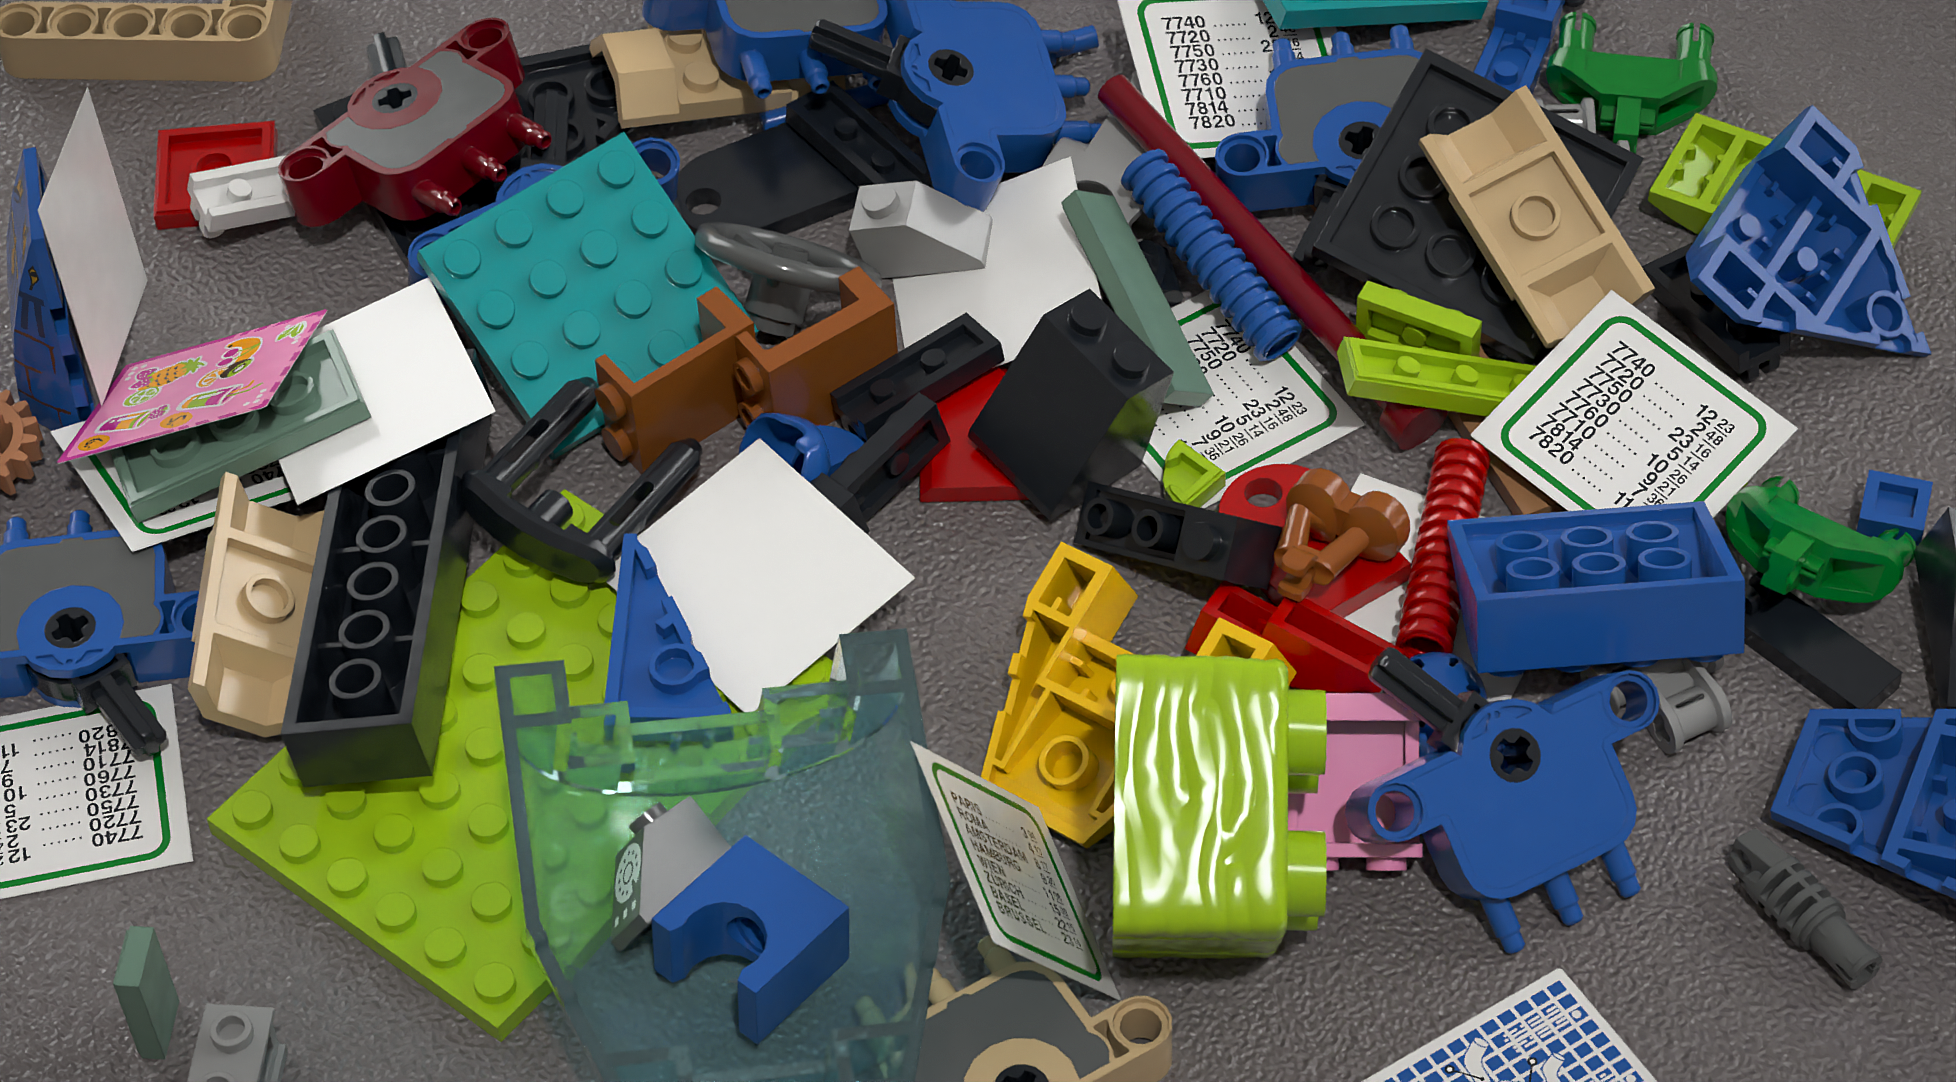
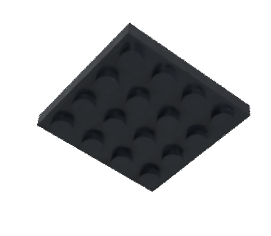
(1398, 215)

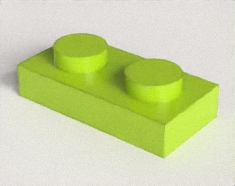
(1409, 321)

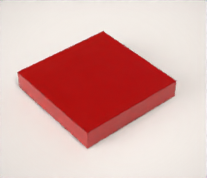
(198, 150)

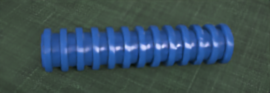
(1211, 255)

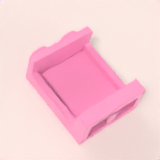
(1364, 741)

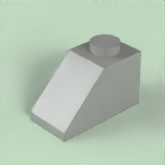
(918, 230)

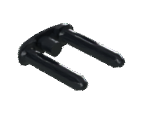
(538, 530)

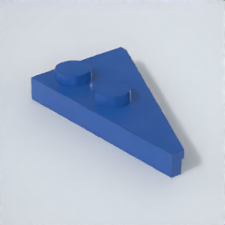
(653, 648)

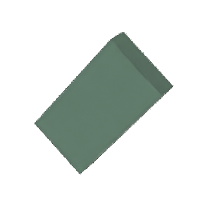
(146, 992)

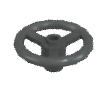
(782, 270)

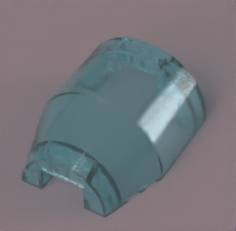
(810, 777)

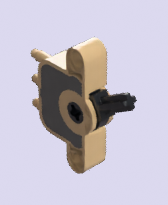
(1033, 1029)

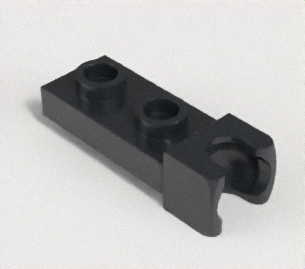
(885, 461)

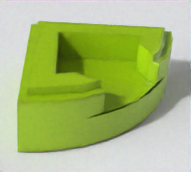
(1190, 476)

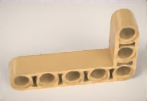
(143, 40)

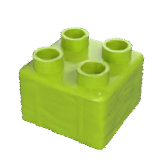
(1205, 807)

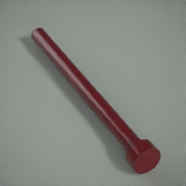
(1313, 307)

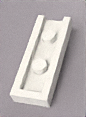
(238, 196)

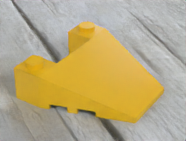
(1060, 709)

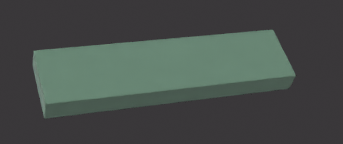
(1135, 290)

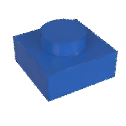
(1894, 503)

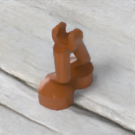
(1325, 508)

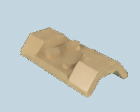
(676, 79)
(1535, 216)
(250, 610)

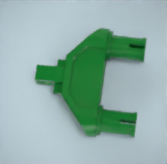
(1633, 91)
(1811, 551)

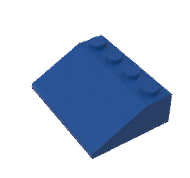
(1597, 588)

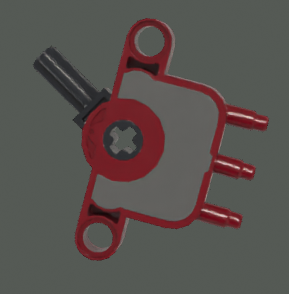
(417, 131)

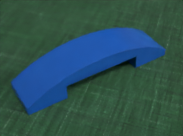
(1519, 42)

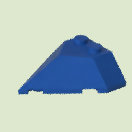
(1804, 247)

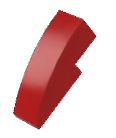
(1316, 642)

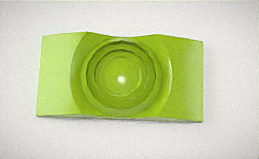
(1715, 154)

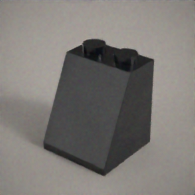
(1073, 405)

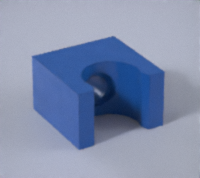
(761, 911)

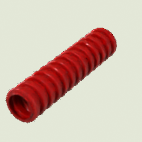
(1432, 594)

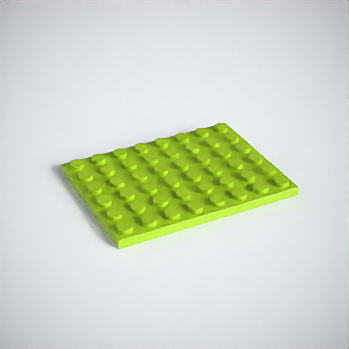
(431, 860)

